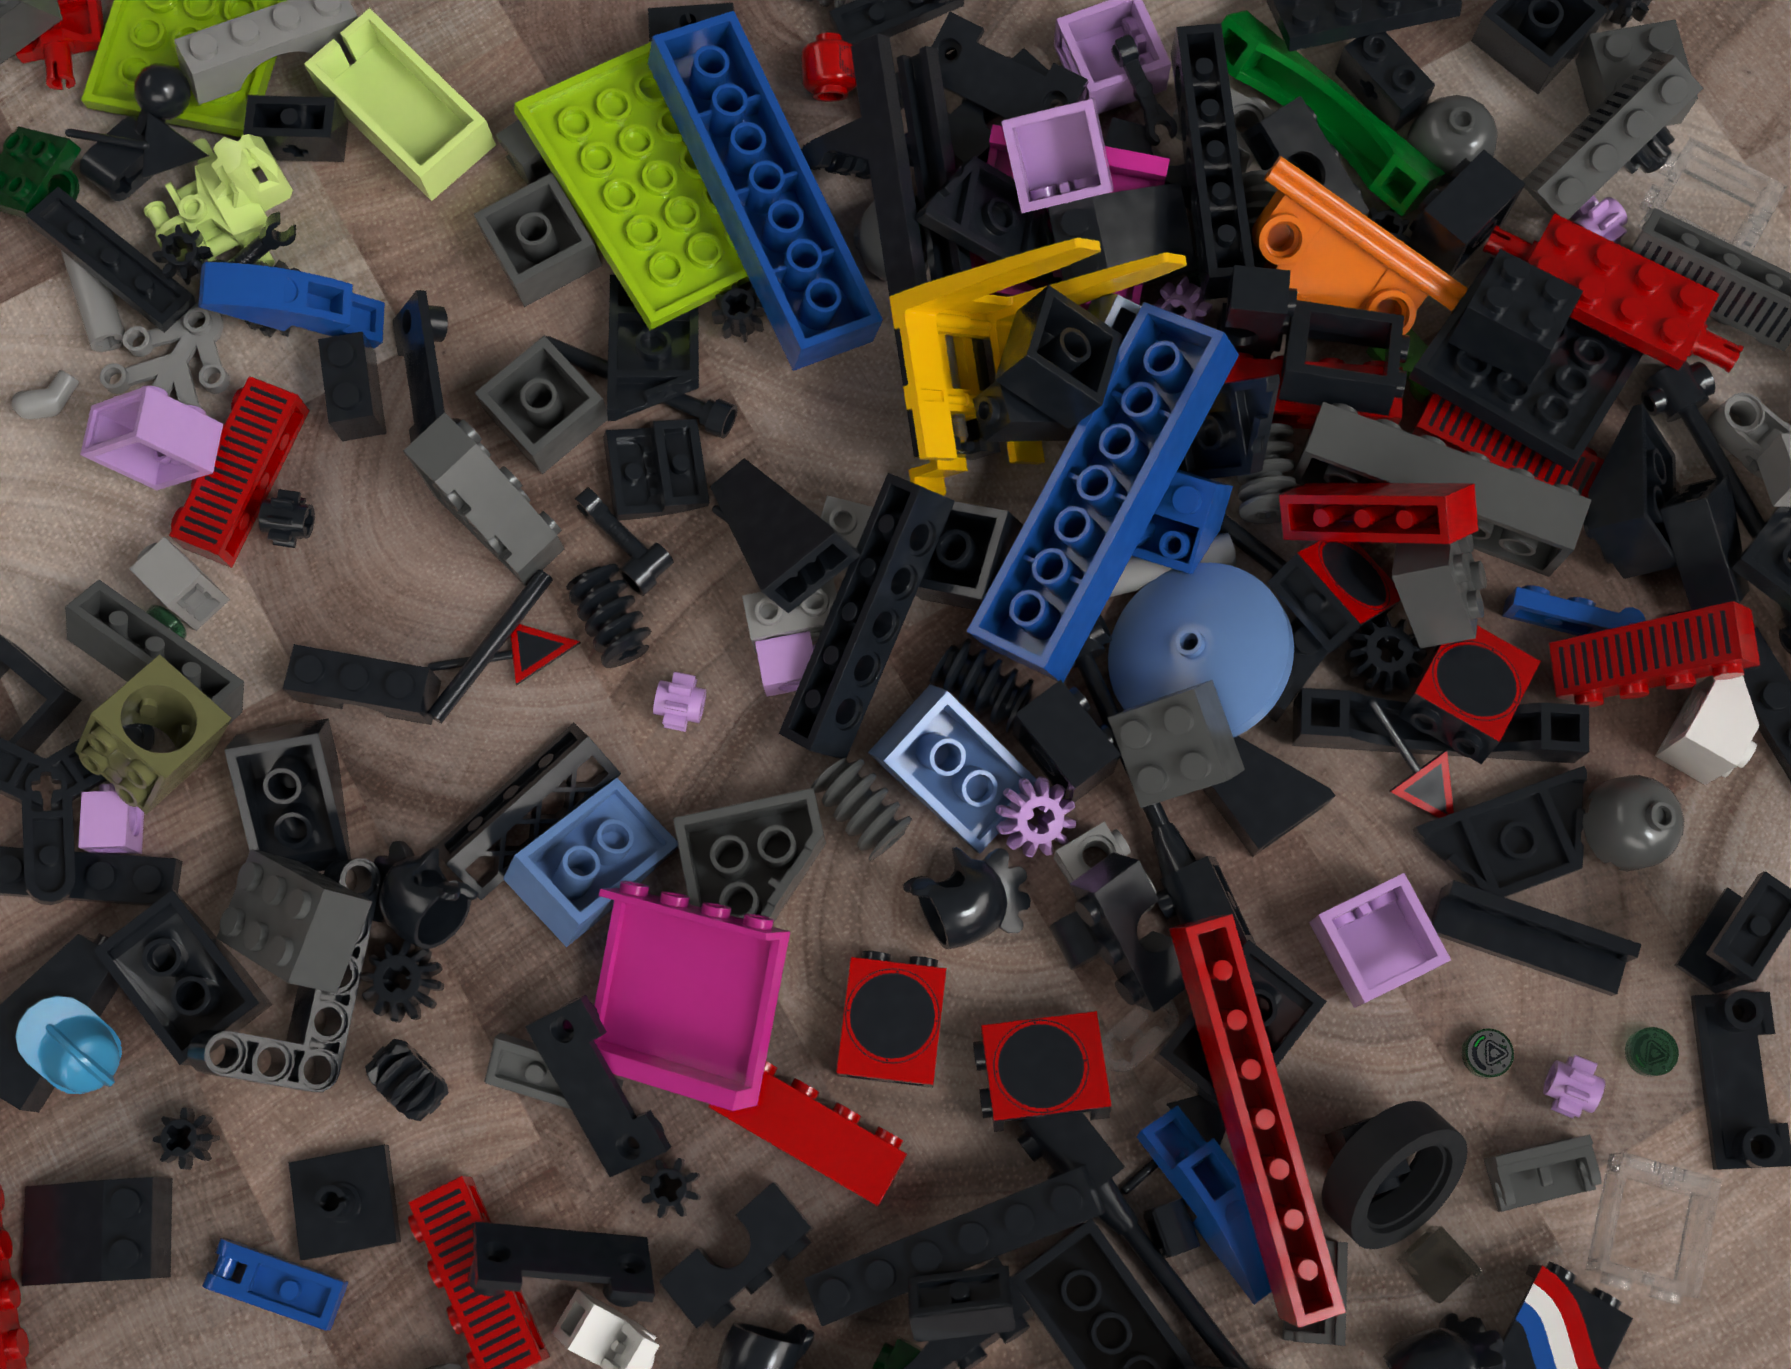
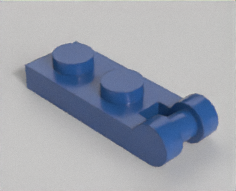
(1570, 615)
(277, 1285)

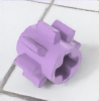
(1603, 218)
(1187, 295)
(679, 701)
(1574, 1086)

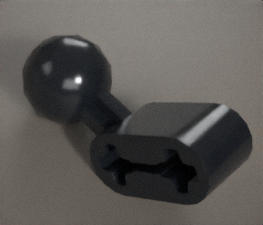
(117, 168)

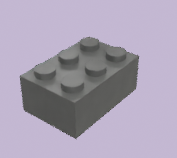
(293, 921)

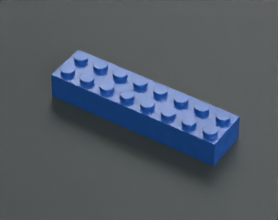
(763, 190)
(1104, 492)

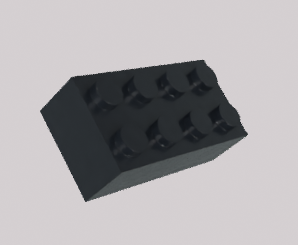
(1097, 1306)

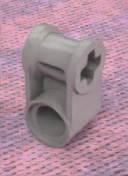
(1755, 435)

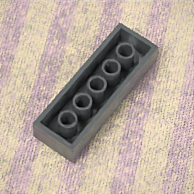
(1516, 513)

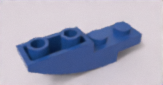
(289, 298)
(1214, 1194)

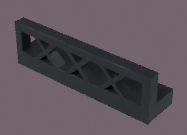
(516, 799)
(1532, 937)

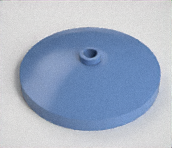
(1237, 633)

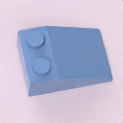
(951, 765)
(587, 851)

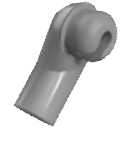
(45, 402)

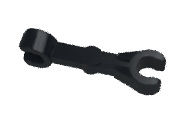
(1127, 56)

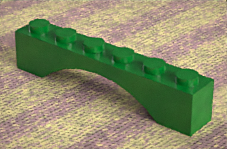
(1375, 151)

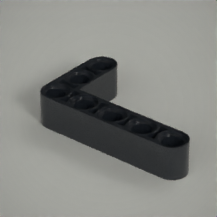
(302, 1038)

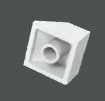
(1712, 730)

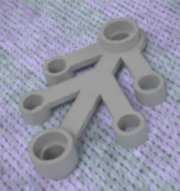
(174, 368)

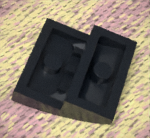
(656, 469)

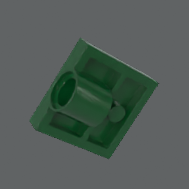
(28, 165)

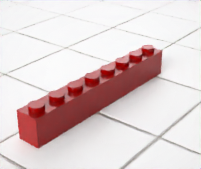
(1257, 1120)

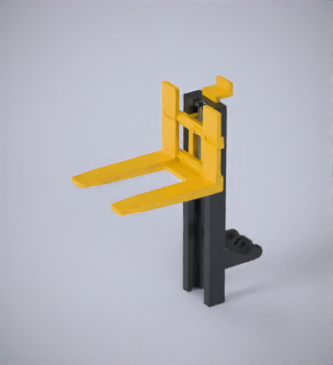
(944, 320)

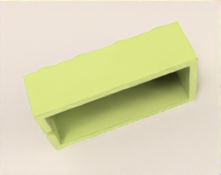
(401, 104)

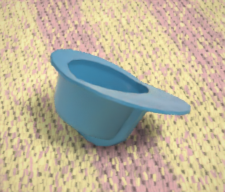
(68, 1045)

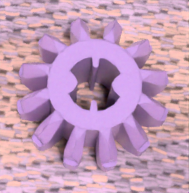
(1021, 809)

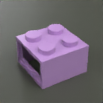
(1085, 46)
(1057, 155)
(152, 438)
(1379, 940)

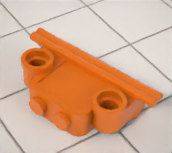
(1341, 253)

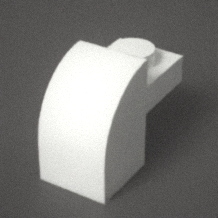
(604, 1335)

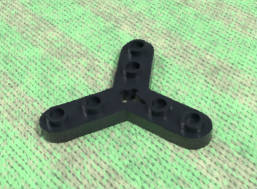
(50, 834)

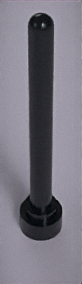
(715, 415)

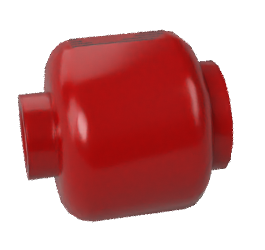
(828, 68)

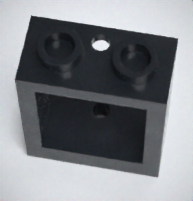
(1345, 325)
(53, 711)

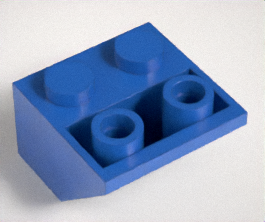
(1185, 522)

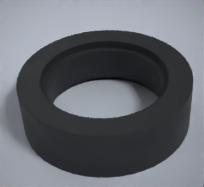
(1374, 1154)

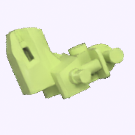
(226, 197)

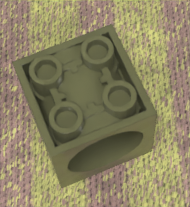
(159, 699)

